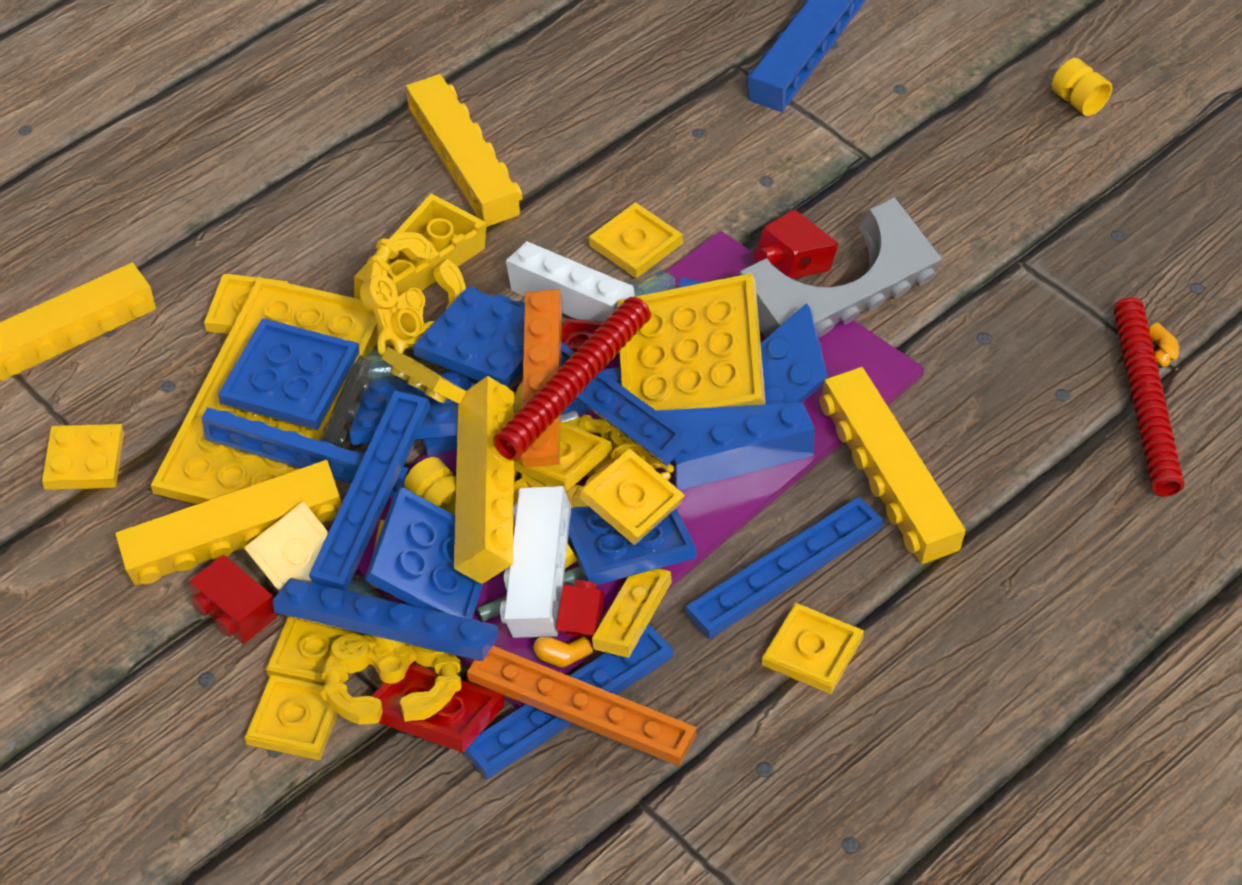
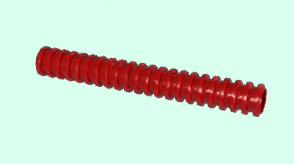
(571, 379)
(1148, 397)

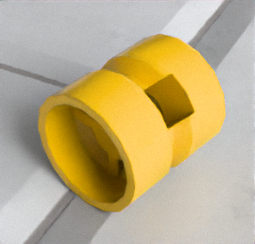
(1082, 87)
(433, 483)

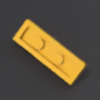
(422, 377)
(631, 612)

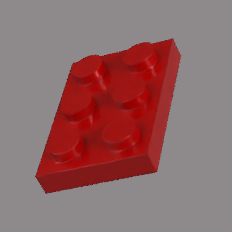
(455, 723)

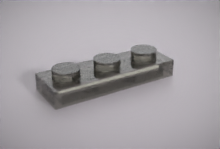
(345, 405)

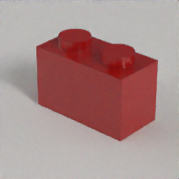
(232, 599)

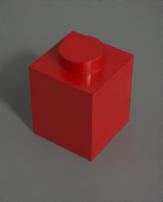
(580, 609)

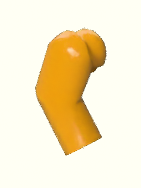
(1167, 342)
(560, 653)

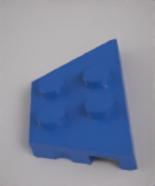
(793, 360)

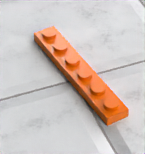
(540, 362)
(584, 705)

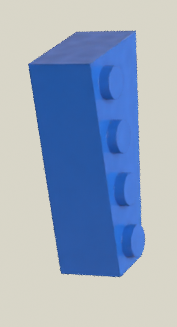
(739, 440)

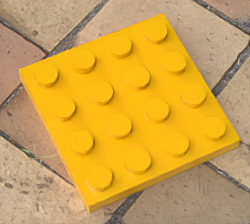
(697, 347)

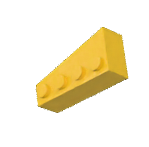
(452, 235)

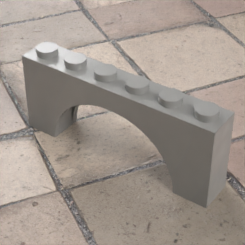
(897, 261)

